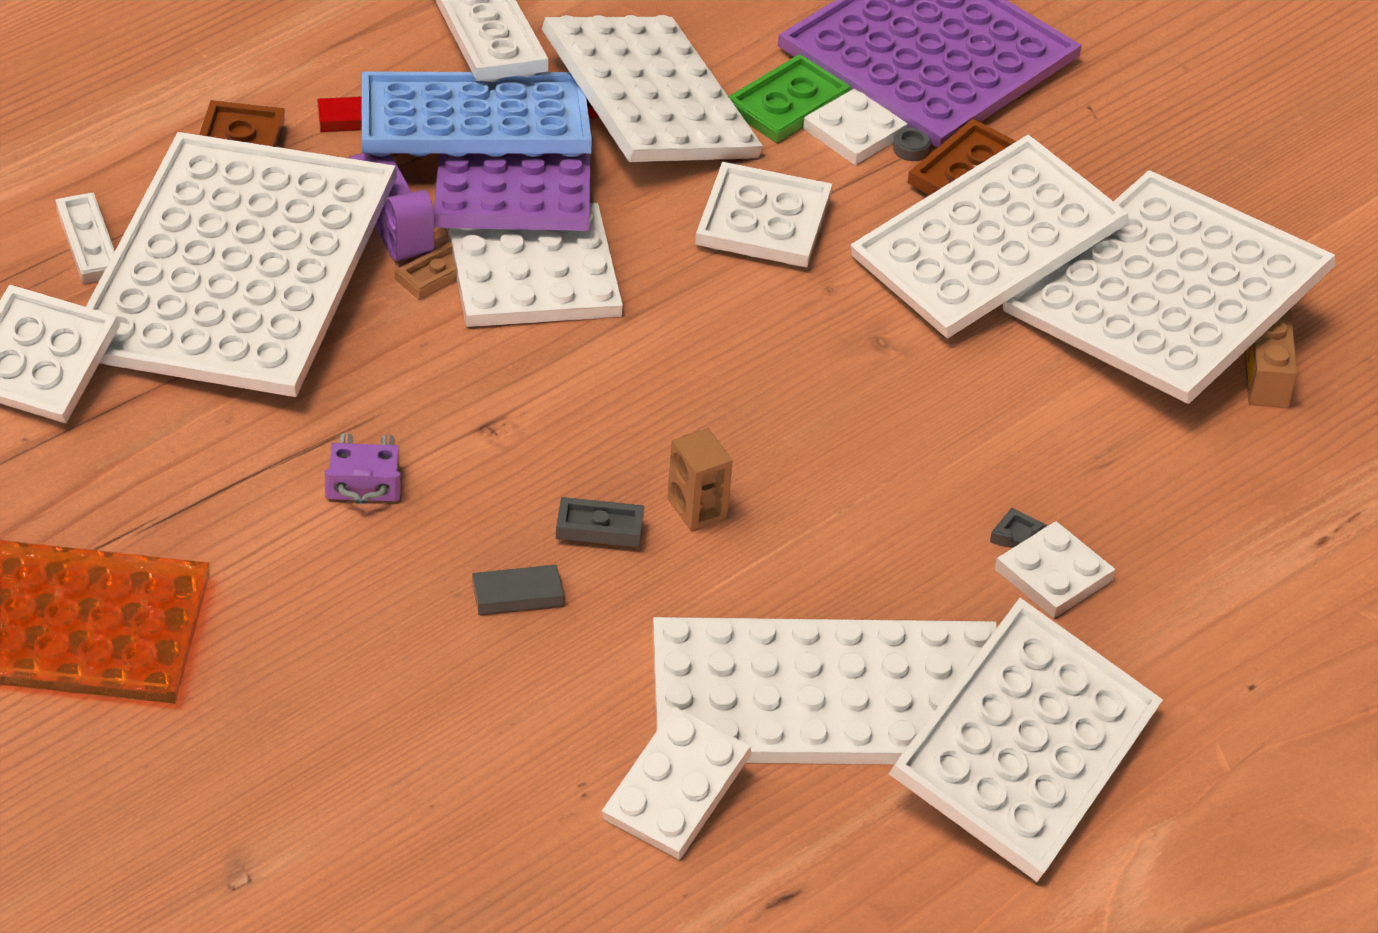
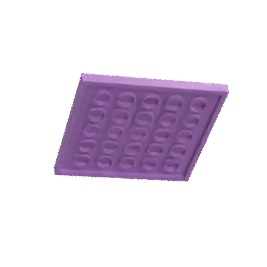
(932, 58)

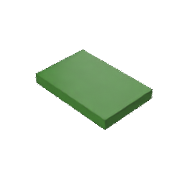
(785, 96)

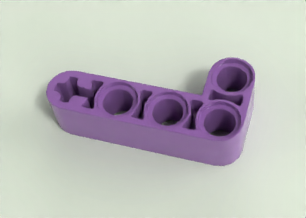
(406, 218)

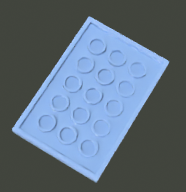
(463, 116)

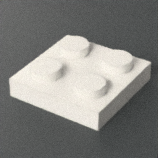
(854, 126)
(1055, 569)

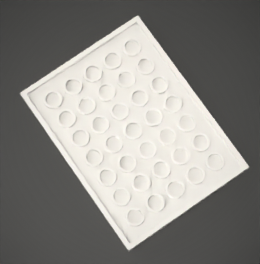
(238, 261)

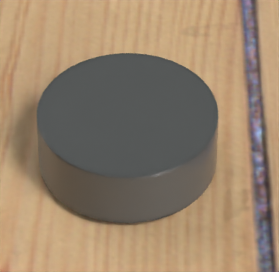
(911, 144)

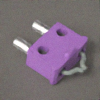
(363, 471)

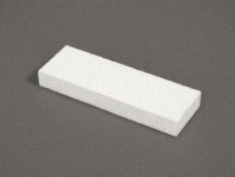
(86, 235)

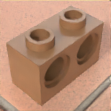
(699, 479)

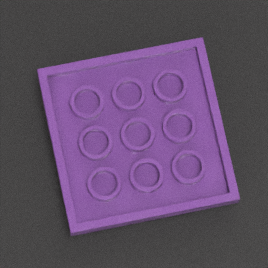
(513, 192)

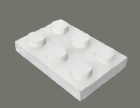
(676, 783)

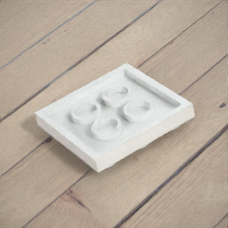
(764, 214)
(49, 351)

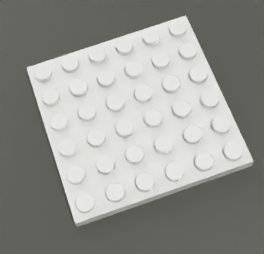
(1174, 287)

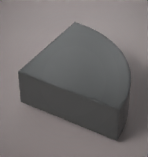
(1015, 529)

